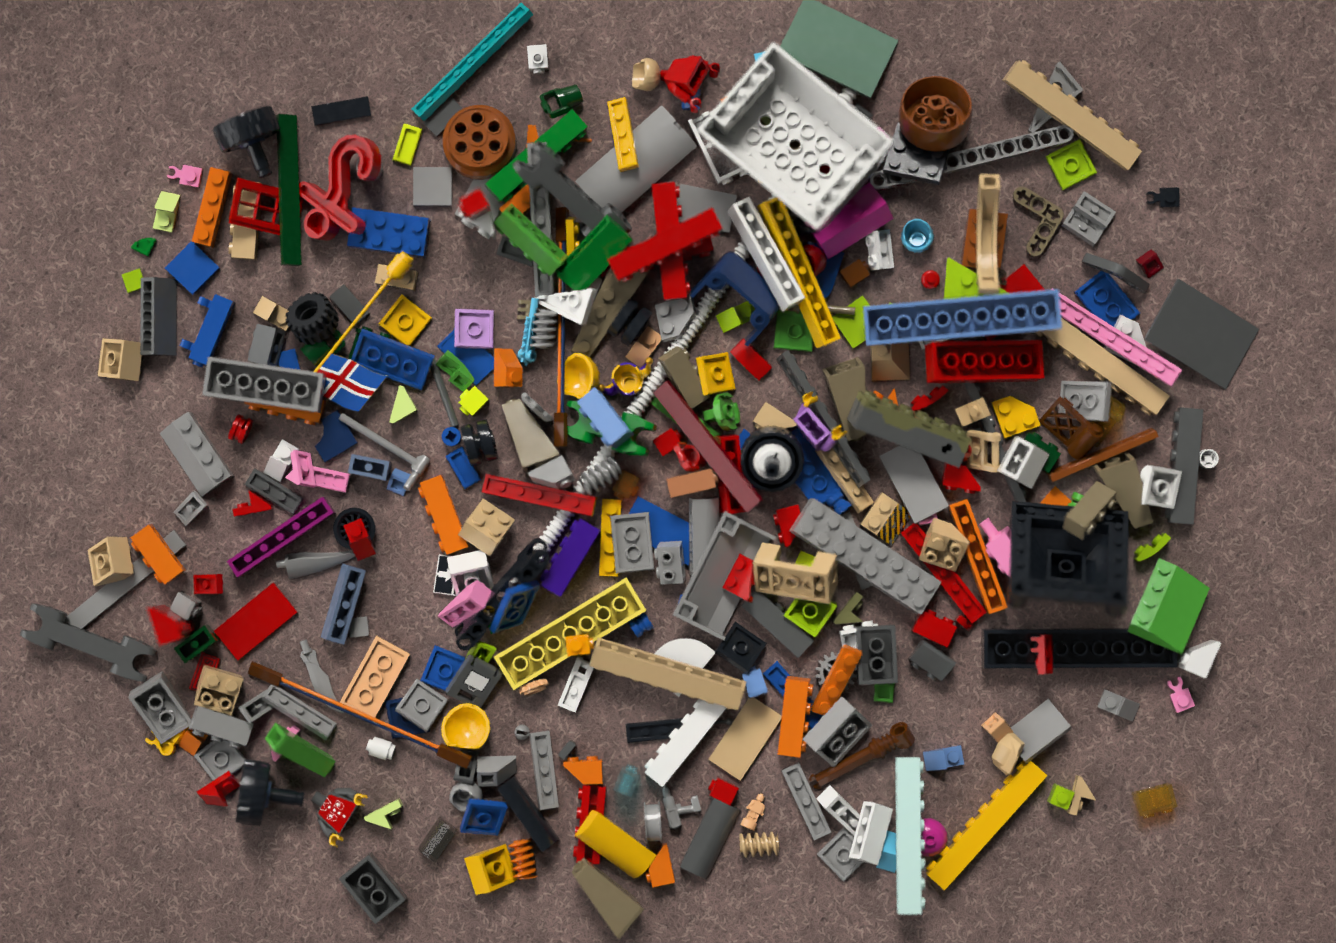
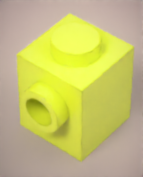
(472, 401)

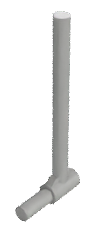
(418, 464)

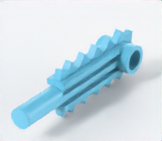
(527, 353)

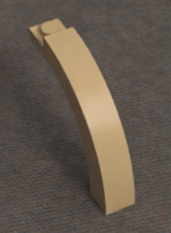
(987, 233)

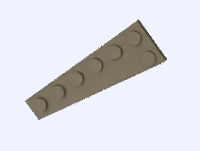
(605, 307)

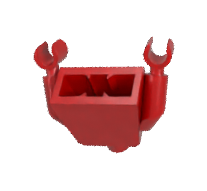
(686, 77)

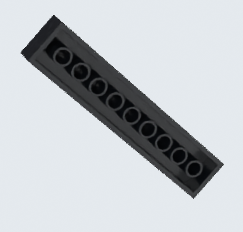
(1074, 649)

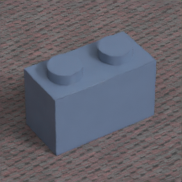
(369, 467)

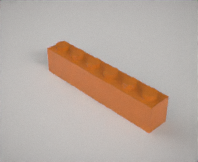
(978, 557)

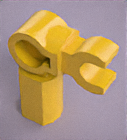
(168, 747)

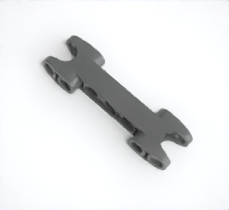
(548, 174)
(56, 630)

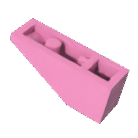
(466, 603)

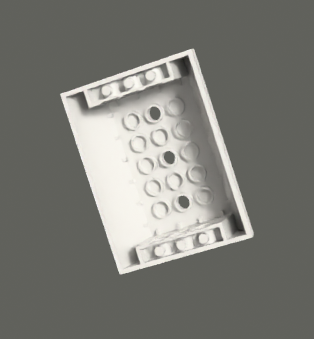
(802, 112)

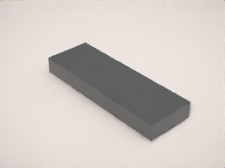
(274, 491)

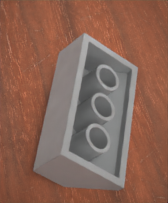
(196, 453)

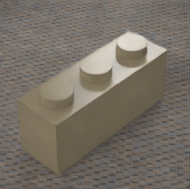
(683, 375)
(1090, 510)

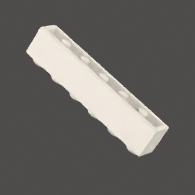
(765, 254)
(683, 741)

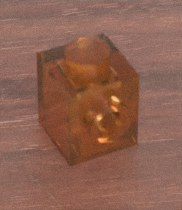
(626, 485)

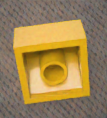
(490, 869)

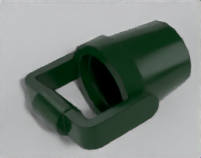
(566, 98)

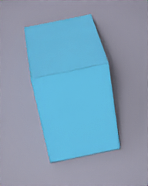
(888, 853)

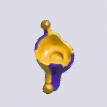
(627, 378)

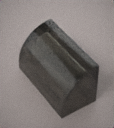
(437, 839)

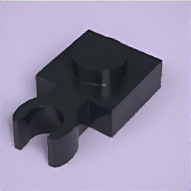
(1167, 197)

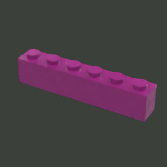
(281, 536)

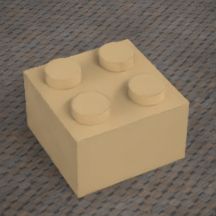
(486, 527)

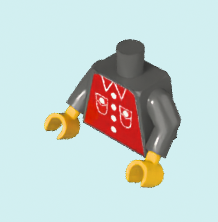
(336, 811)

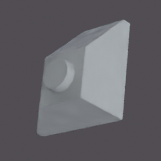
(553, 474)

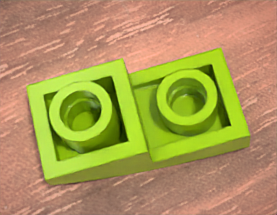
(1146, 551)

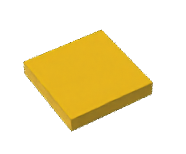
(405, 320)
(715, 373)

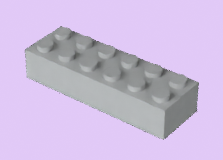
(264, 384)

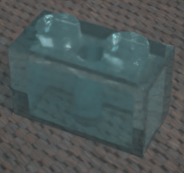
(627, 780)

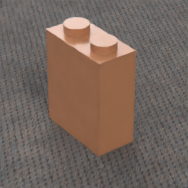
(692, 482)

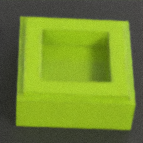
(133, 280)

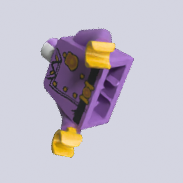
(812, 427)

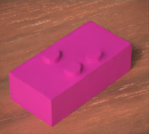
(856, 220)

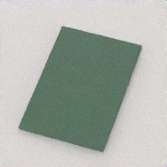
(838, 47)

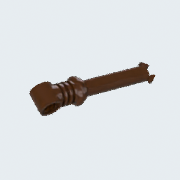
(899, 736)

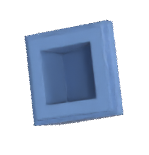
(397, 481)

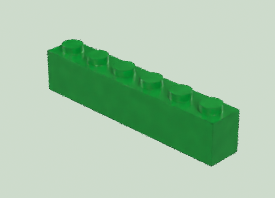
(557, 138)

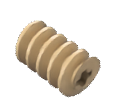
(759, 844)

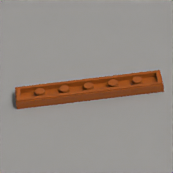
(1102, 454)

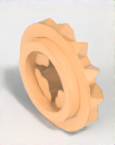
(533, 687)

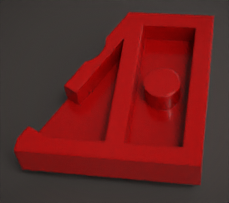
(741, 578)

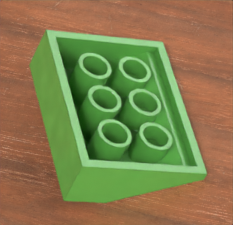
(1169, 607)

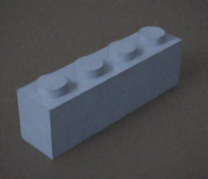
(343, 603)

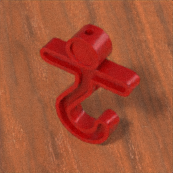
(332, 206)

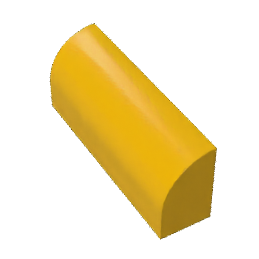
(615, 845)

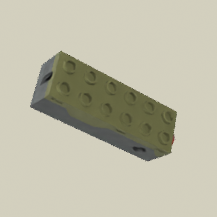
(910, 428)

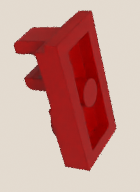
(1045, 658)

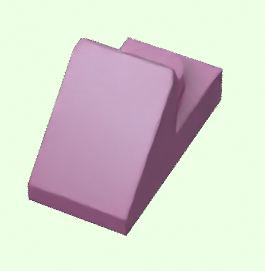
(302, 469)

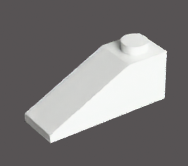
(839, 808)

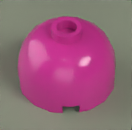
(934, 837)

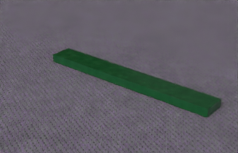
(288, 190)

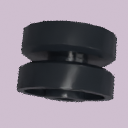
(628, 321)
(479, 442)

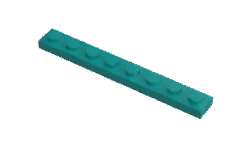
(472, 61)

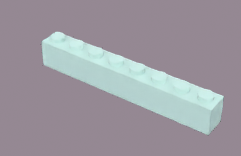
(909, 835)

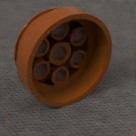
(493, 160)

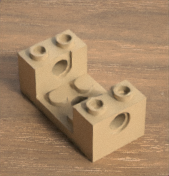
(812, 583)

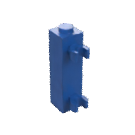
(211, 329)

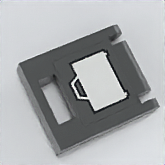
(475, 679)

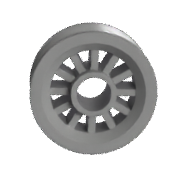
(653, 822)

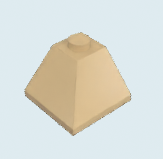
(890, 361)

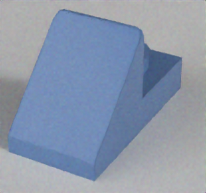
(943, 758)

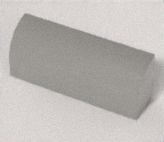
(702, 524)

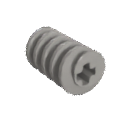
(544, 329)
(601, 474)

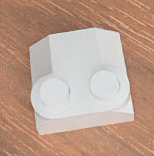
(1160, 486)

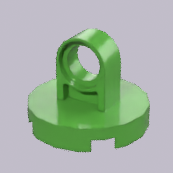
(724, 412)

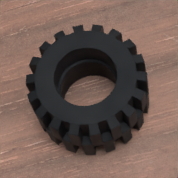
(312, 318)

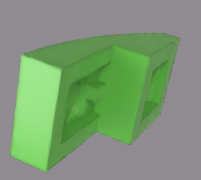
(456, 369)

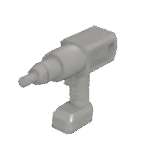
(674, 810)

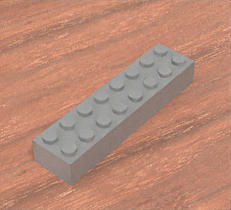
(865, 556)

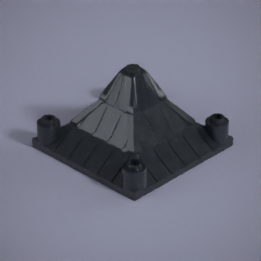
(1061, 566)

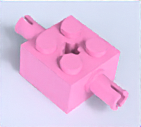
(998, 544)

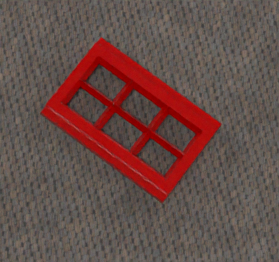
(253, 223)

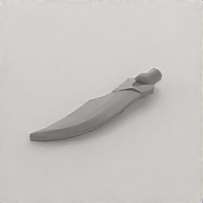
(318, 677)

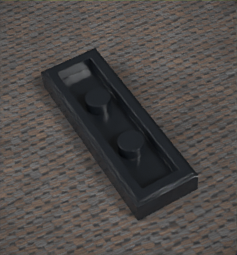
(341, 111)
(651, 730)

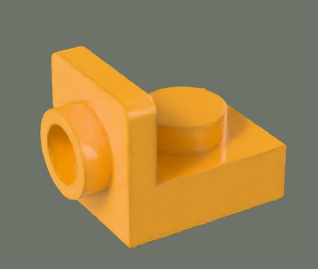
(579, 644)

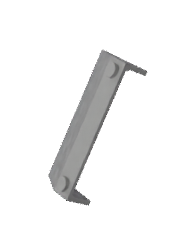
(704, 599)

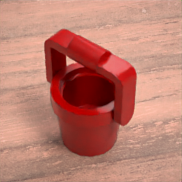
(689, 457)

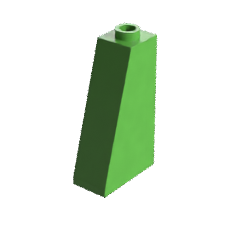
(299, 750)

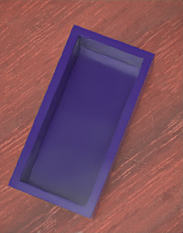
(570, 557)

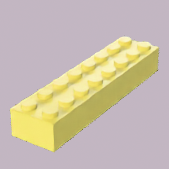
(548, 645)

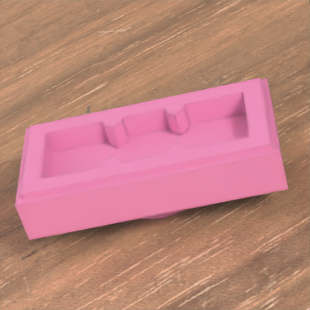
(331, 479)

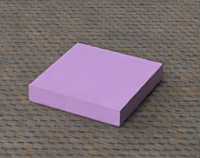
(473, 329)

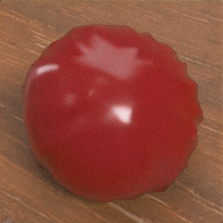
(816, 258)

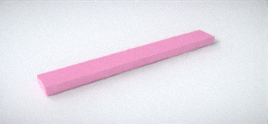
(1118, 341)

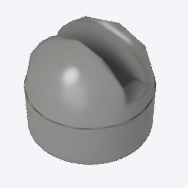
(522, 728)

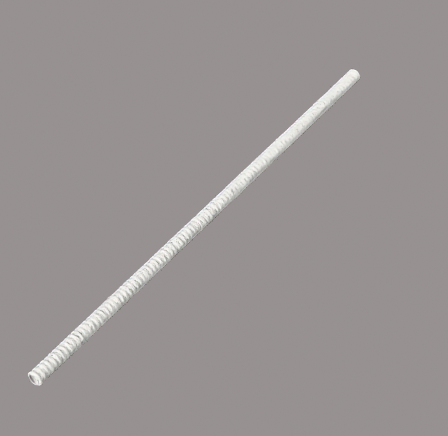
(654, 381)

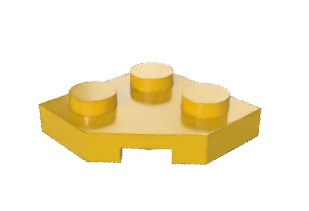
(1014, 416)

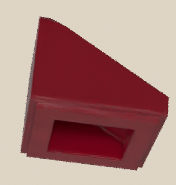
(1150, 263)

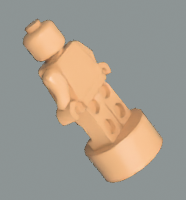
(755, 809)

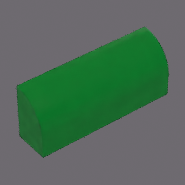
(592, 254)

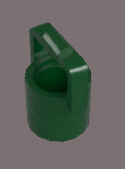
(318, 351)

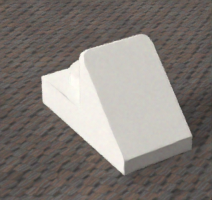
(280, 461)

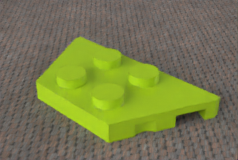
(962, 282)

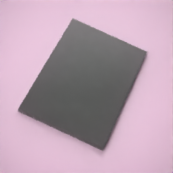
(1201, 333)

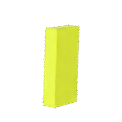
(407, 144)

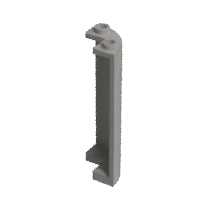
(659, 147)

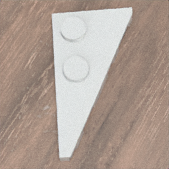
(572, 305)

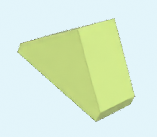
(403, 406)

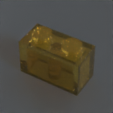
(1154, 800)

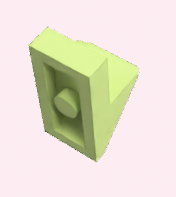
(166, 211)
(379, 816)

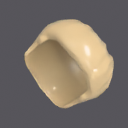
(646, 75)

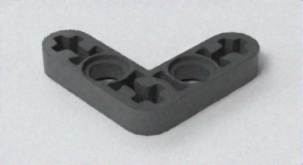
(1117, 270)

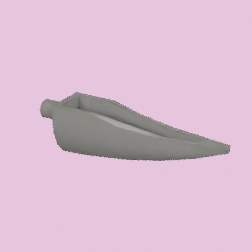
(307, 563)

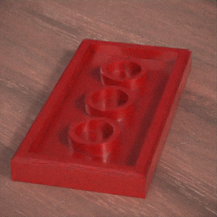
(255, 621)

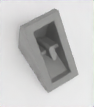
(255, 708)

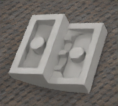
(1088, 218)

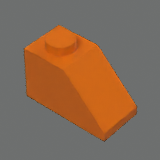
(507, 368)
(661, 869)

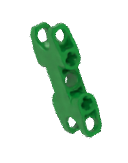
(583, 431)

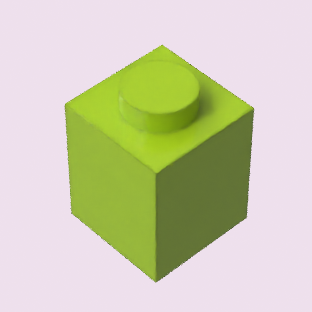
(1060, 796)

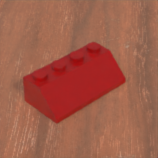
(169, 625)

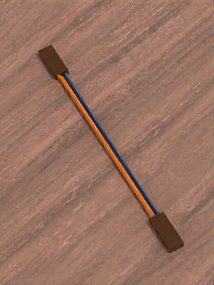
(560, 419)
(442, 750)

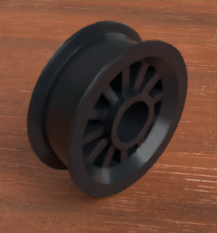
(344, 516)

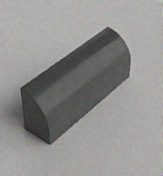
(158, 316)
(710, 838)

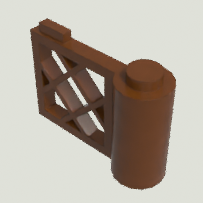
(1085, 435)

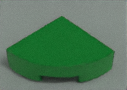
(144, 246)

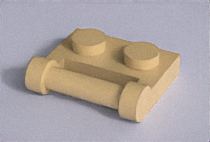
(979, 454)

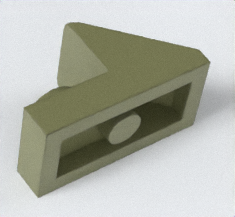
(845, 614)

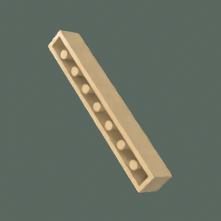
(1069, 113)
(1106, 367)
(667, 674)

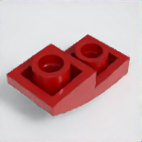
(751, 359)
(923, 401)

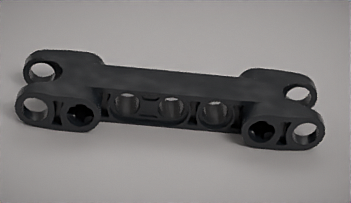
(526, 570)

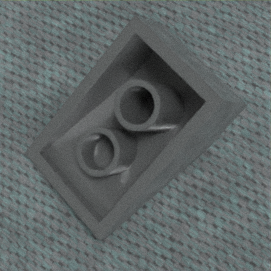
(878, 655)

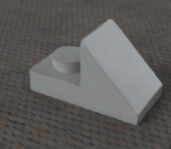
(190, 508)
(1118, 705)

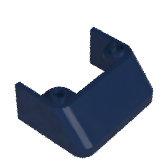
(748, 283)

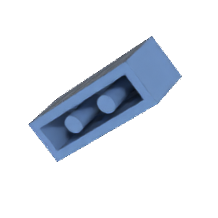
(604, 418)

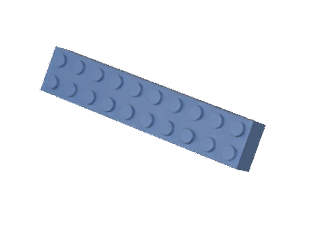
(962, 317)

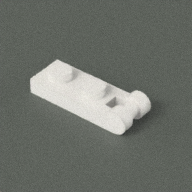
(575, 685)

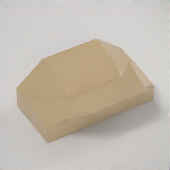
(1007, 752)

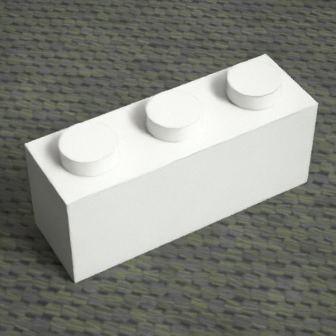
(870, 833)

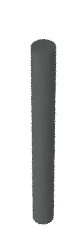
(443, 393)

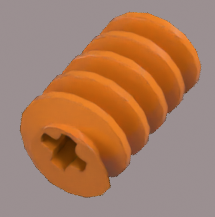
(522, 855)

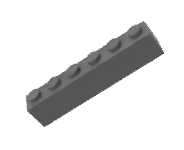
(1185, 459)

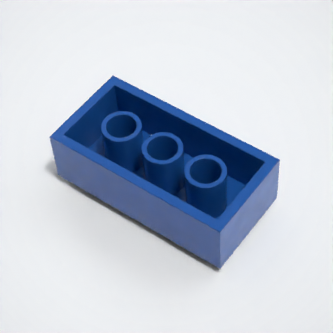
(391, 233)

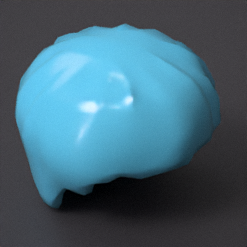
(917, 236)

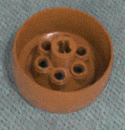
(935, 97)

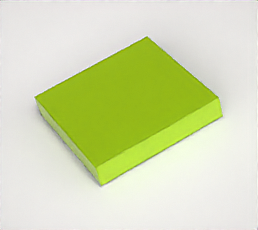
(1071, 164)
(853, 325)

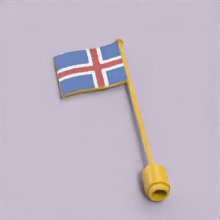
(346, 380)

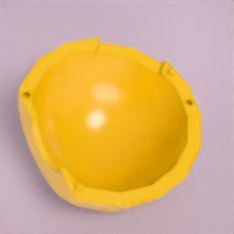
(580, 375)
(465, 727)

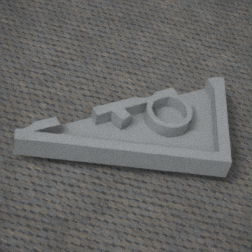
(1069, 85)

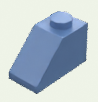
(754, 682)

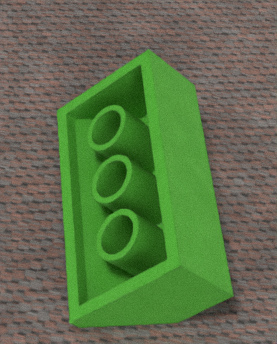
(530, 240)

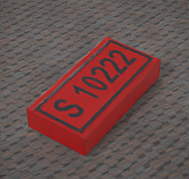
(205, 659)

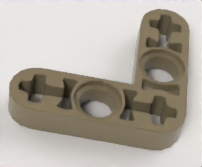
(1046, 220)

